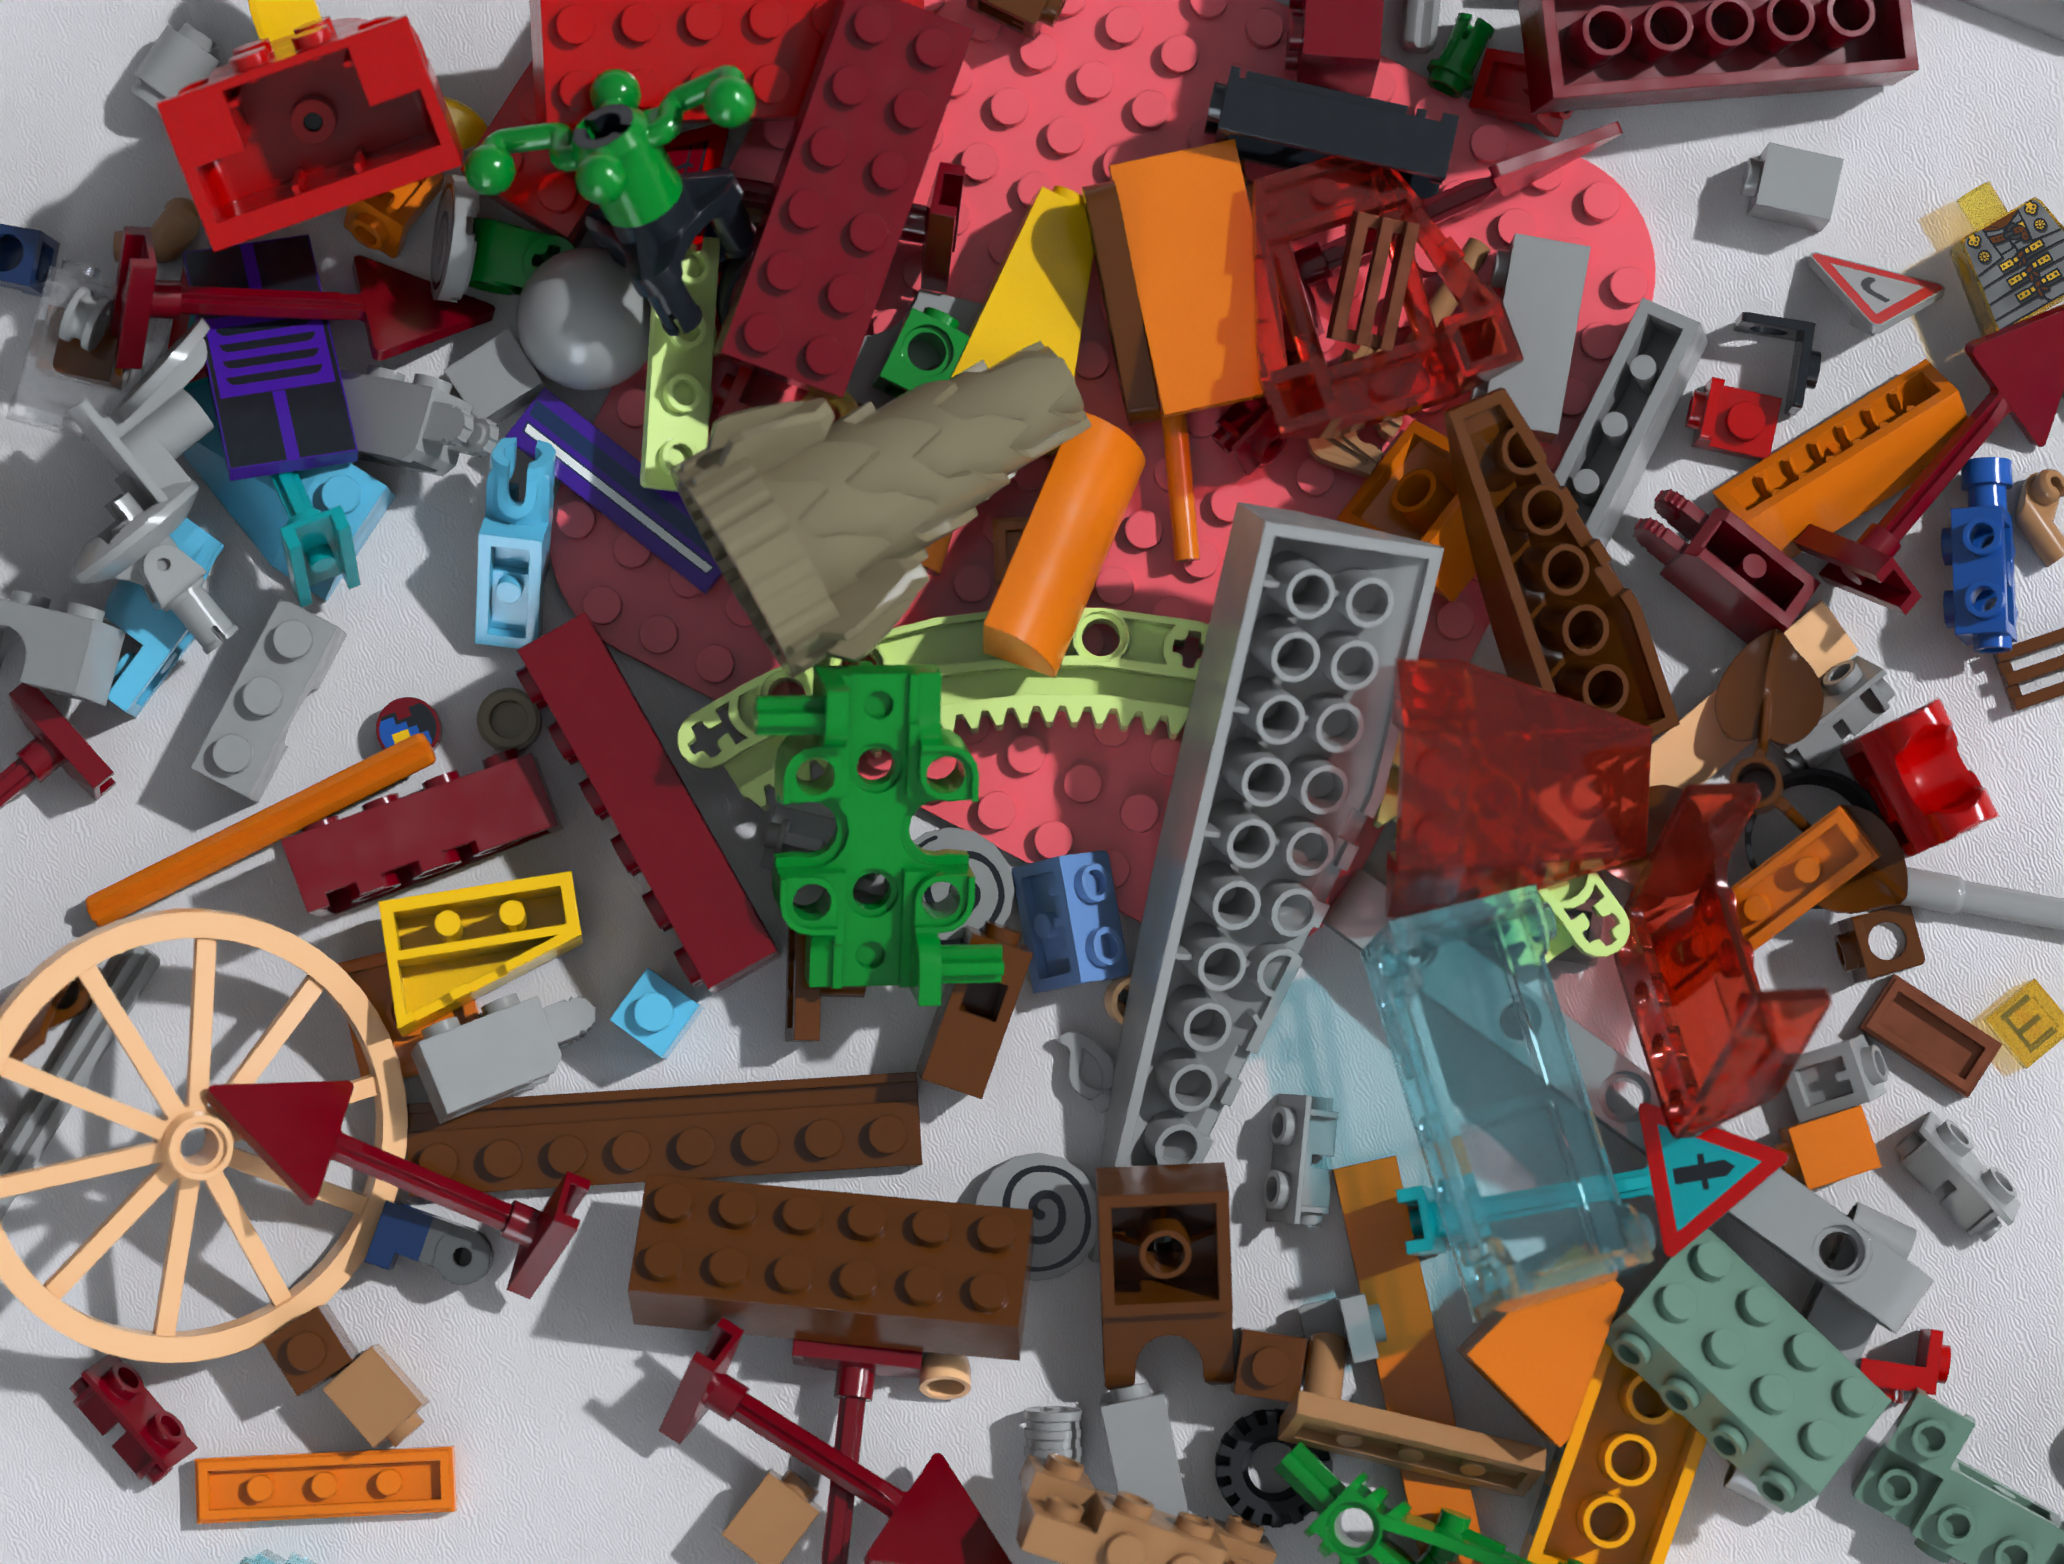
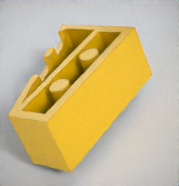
(472, 941)

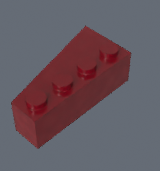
(421, 834)

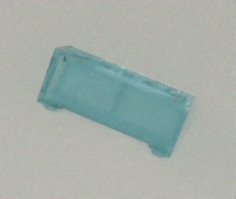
(1501, 1103)

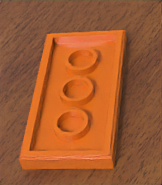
(1193, 273)

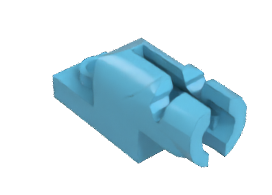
(514, 548)
(159, 632)

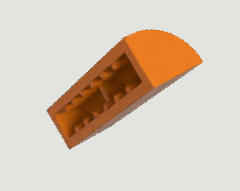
(1848, 460)
(1063, 548)

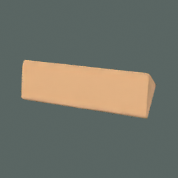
(1698, 745)

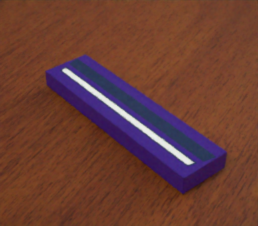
(611, 484)

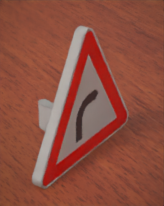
(1874, 294)

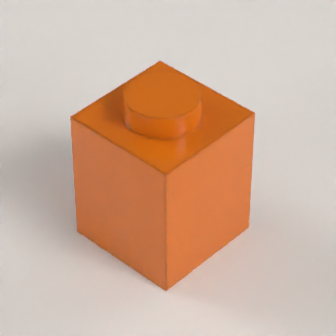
(1829, 1148)

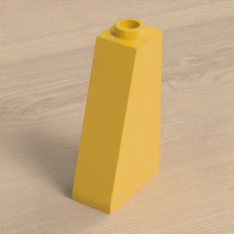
(1038, 285)

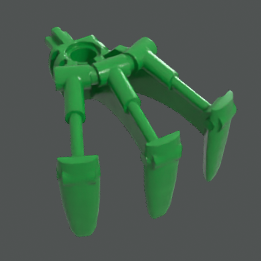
(1331, 1498)

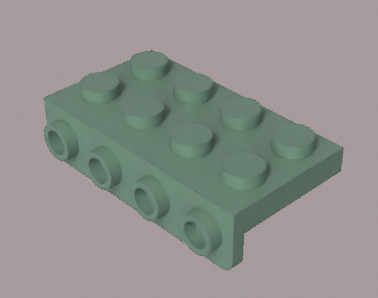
(1747, 1371)

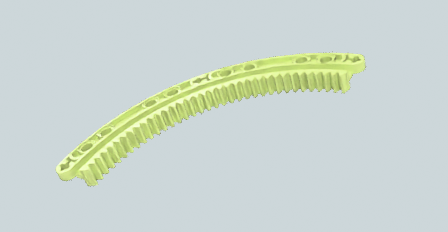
(1133, 681)

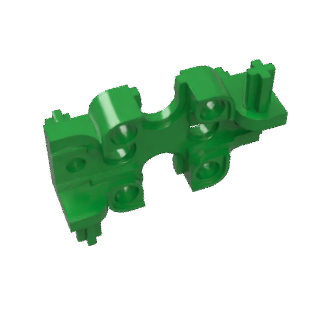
(898, 935)

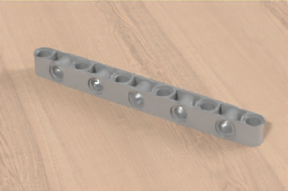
(1777, 1211)

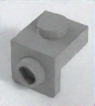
(1350, 1318)

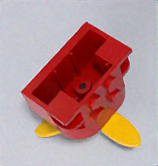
(312, 121)

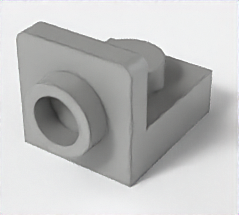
(1837, 1078)

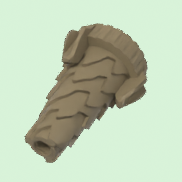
(832, 519)

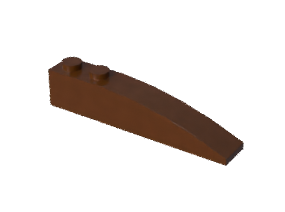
(1543, 575)

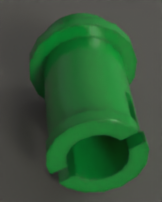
(1459, 56)

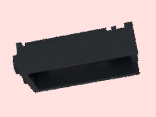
(1299, 123)

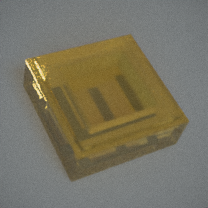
(2027, 1023)

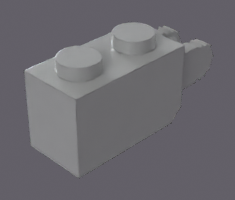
(413, 423)
(498, 1053)

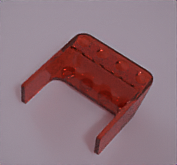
(1691, 977)

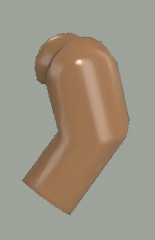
(170, 232)
(2037, 511)

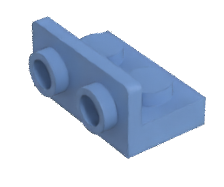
(1070, 920)

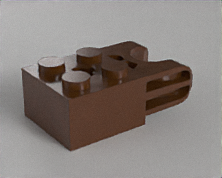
(1170, 1285)

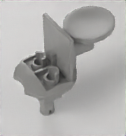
(141, 444)

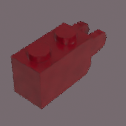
(1726, 567)

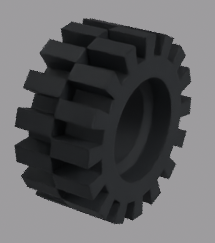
(1233, 1475)

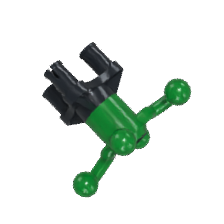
(642, 203)

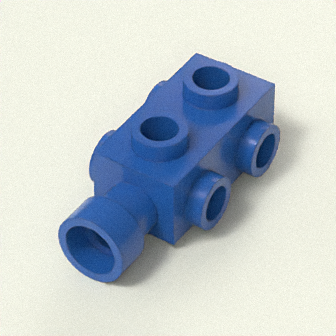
(1981, 572)

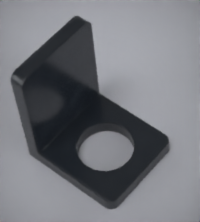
(1805, 361)

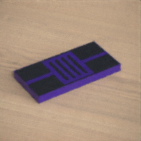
(272, 377)

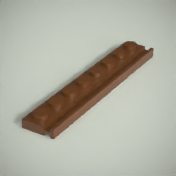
(675, 1132)

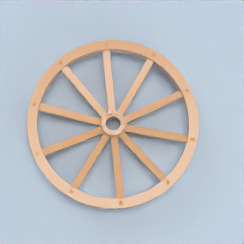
(168, 1130)

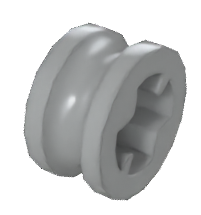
(86, 319)

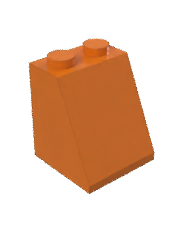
(1546, 1356)

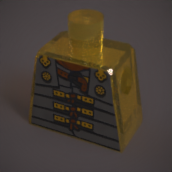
(2010, 260)

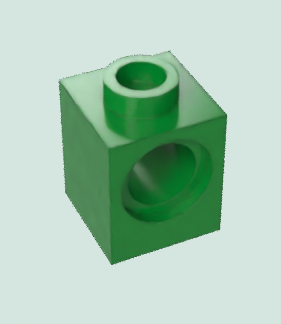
(930, 326)

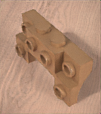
(1082, 1525)

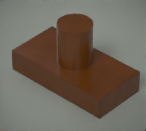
(802, 1001)

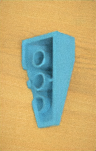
(258, 507)

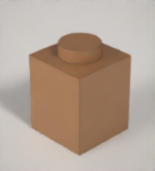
(378, 1398)
(774, 1517)

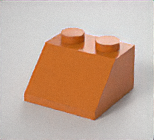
(1418, 499)

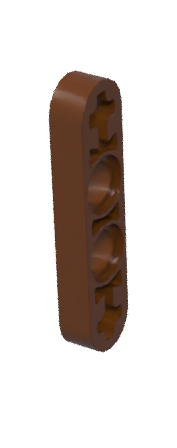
(1121, 302)

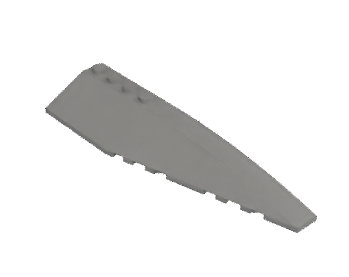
(1262, 810)

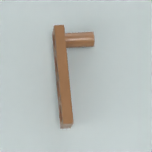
(1399, 1440)

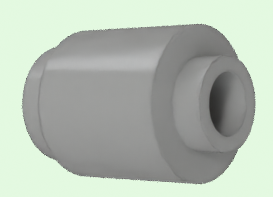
(174, 63)

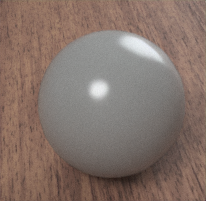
(583, 320)

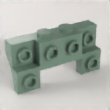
(1948, 1502)

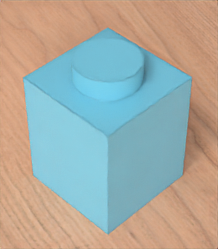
(656, 1013)

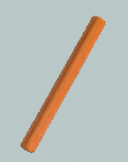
(260, 830)

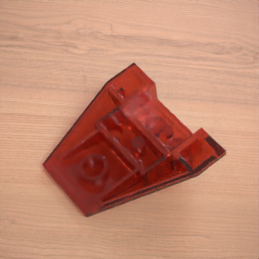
(1507, 786)

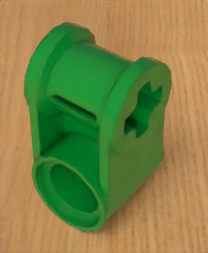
(509, 255)

